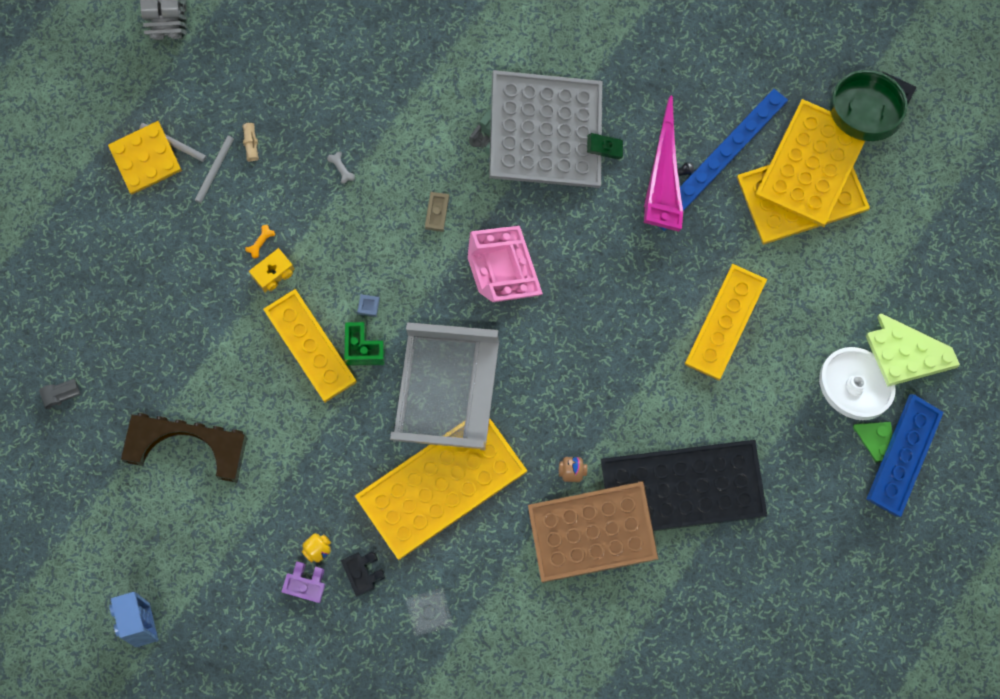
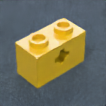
(277, 262)

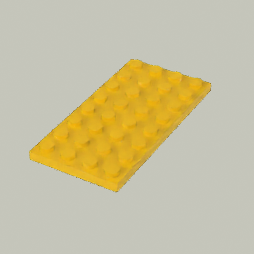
(437, 490)

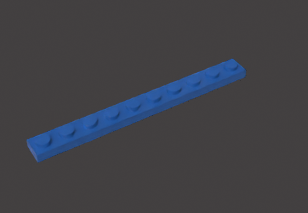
(730, 147)

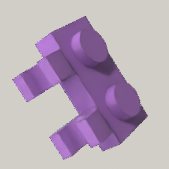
(302, 587)

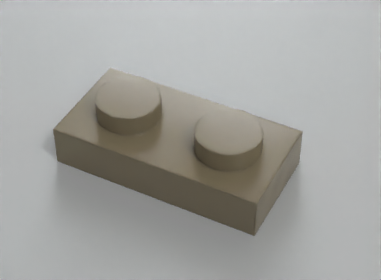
(437, 211)

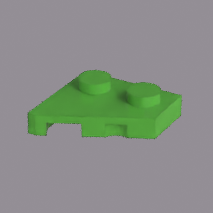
(875, 438)

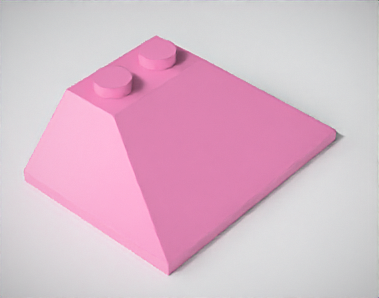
(502, 264)

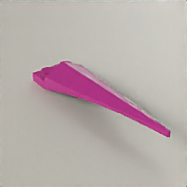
(663, 196)

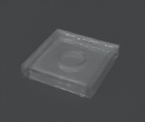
(429, 612)

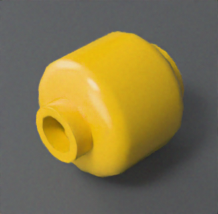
(316, 547)

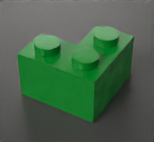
(360, 351)

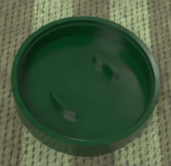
(868, 105)

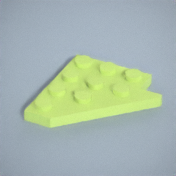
(907, 353)

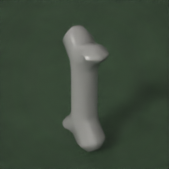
(336, 159)

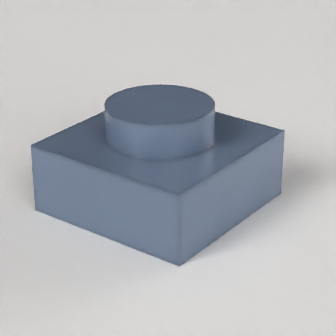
(368, 305)

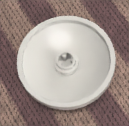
(855, 384)

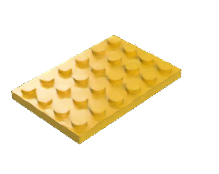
(810, 165)
(776, 223)

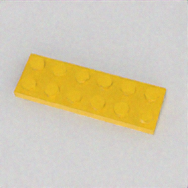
(725, 322)
(310, 345)

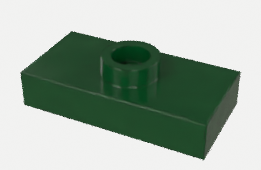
(604, 146)

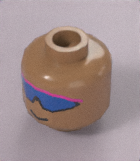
(572, 469)

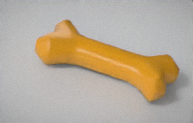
(254, 249)

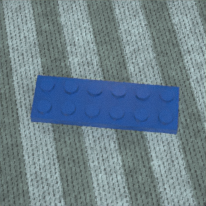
(905, 455)

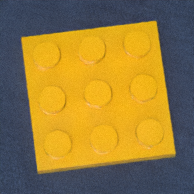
(144, 157)

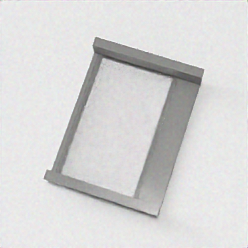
(447, 386)

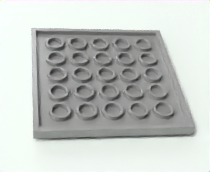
(543, 129)

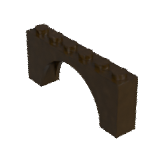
(147, 432)

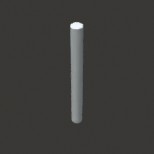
(182, 147)
(214, 169)

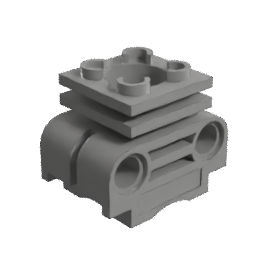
(164, 18)

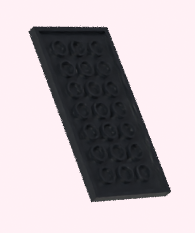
(694, 483)

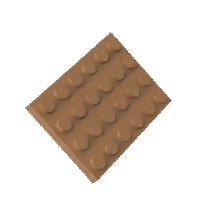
(592, 532)

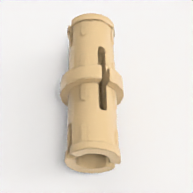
(250, 142)

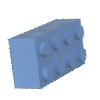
(133, 619)

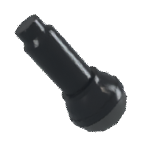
(686, 169)

